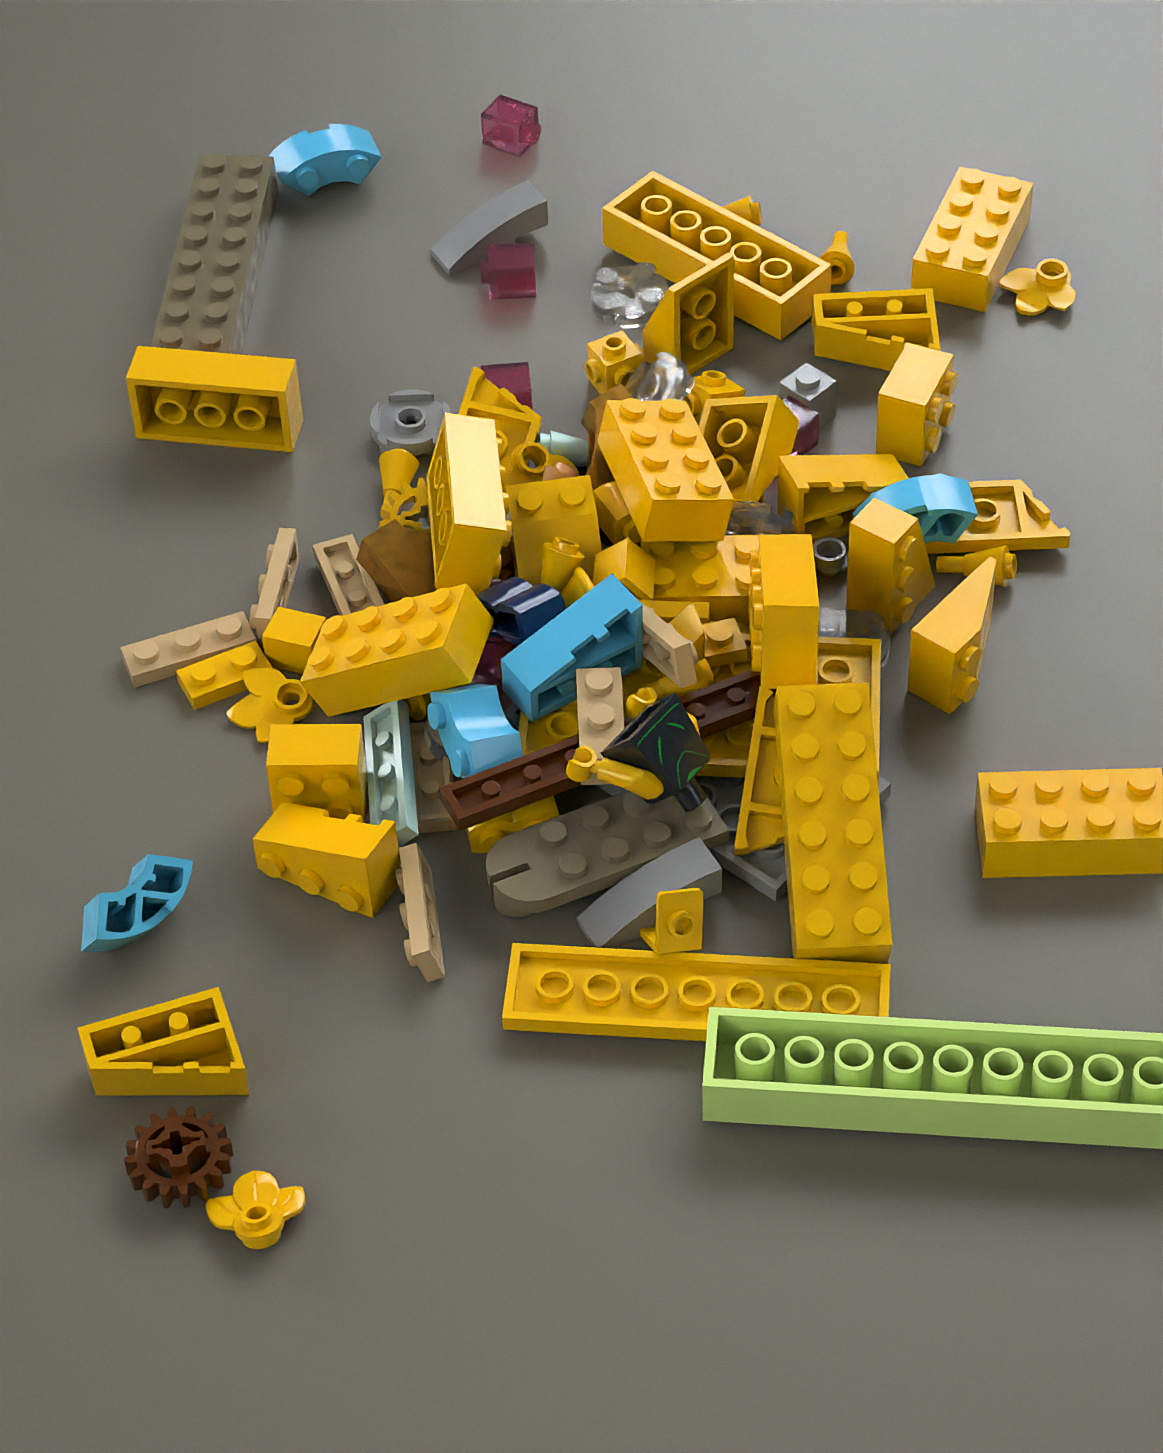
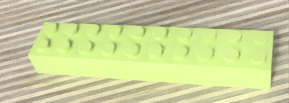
(934, 1077)

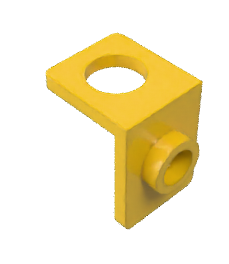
(677, 922)

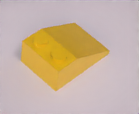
(695, 317)
(747, 440)
(548, 511)
(952, 641)

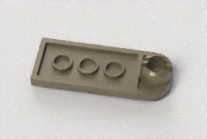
(591, 850)

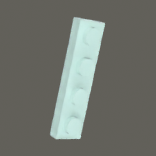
(391, 769)

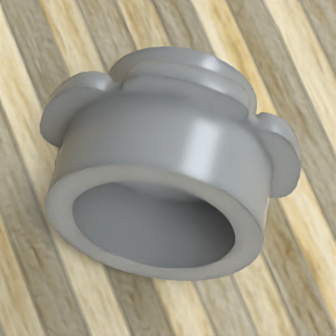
(830, 556)

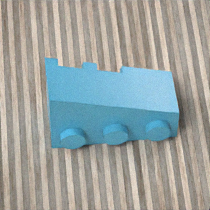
(593, 632)

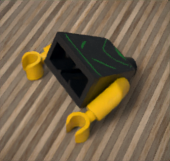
(652, 754)

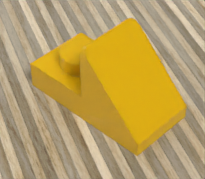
(715, 641)

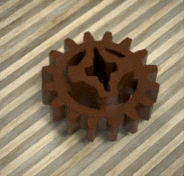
(178, 1157)

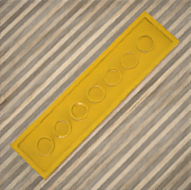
(672, 992)

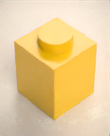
(629, 565)
(291, 638)

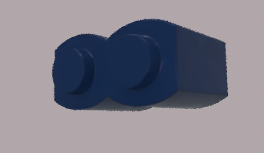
(520, 608)

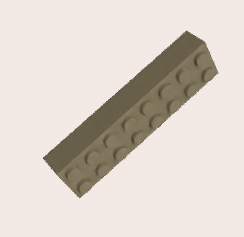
(218, 255)

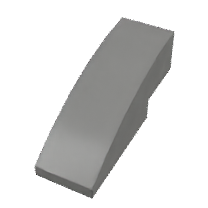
(494, 222)
(632, 902)

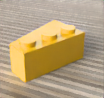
(873, 325)
(830, 488)
(887, 564)
(330, 856)
(166, 1050)

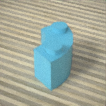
(325, 157)
(938, 501)
(473, 728)
(126, 915)

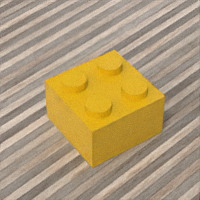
(915, 404)
(318, 767)

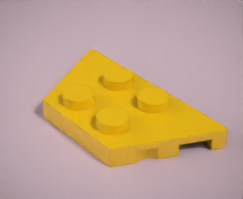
(512, 420)
(1005, 517)
(760, 808)

